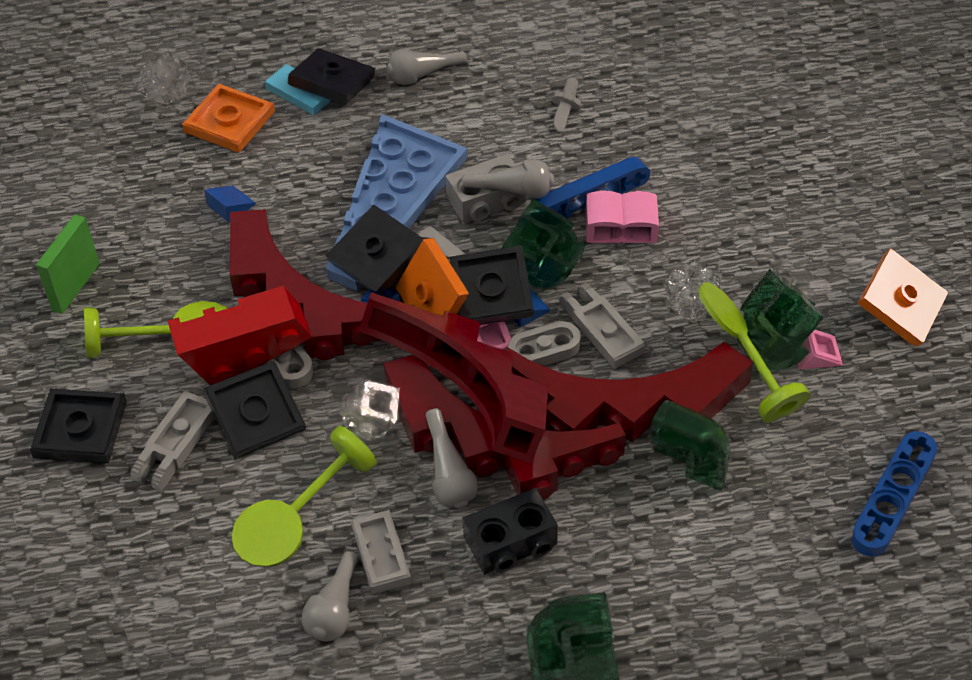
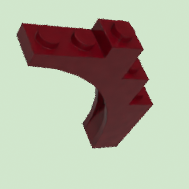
(260, 266)
(587, 402)
(510, 403)
(557, 454)

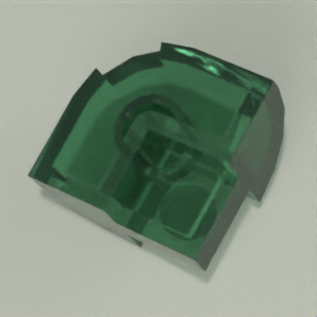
(547, 244)
(779, 321)
(693, 440)
(572, 640)

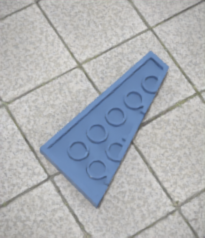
(400, 178)

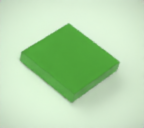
(68, 263)

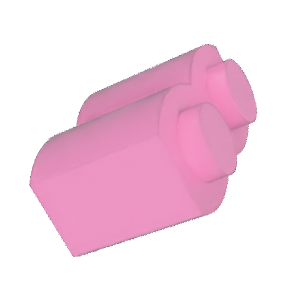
(621, 217)

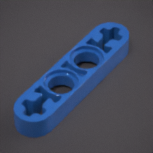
(620, 178)
(891, 492)

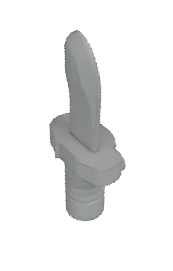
(565, 101)

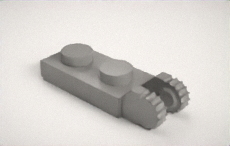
(603, 326)
(173, 439)

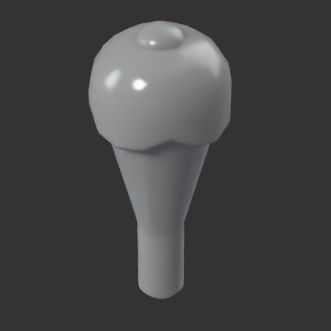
(408, 66)
(528, 179)
(453, 481)
(327, 614)

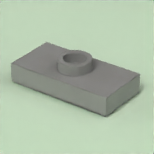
(380, 552)

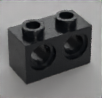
(506, 524)

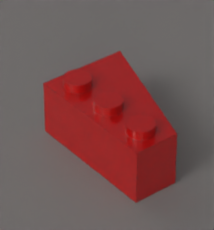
(240, 336)

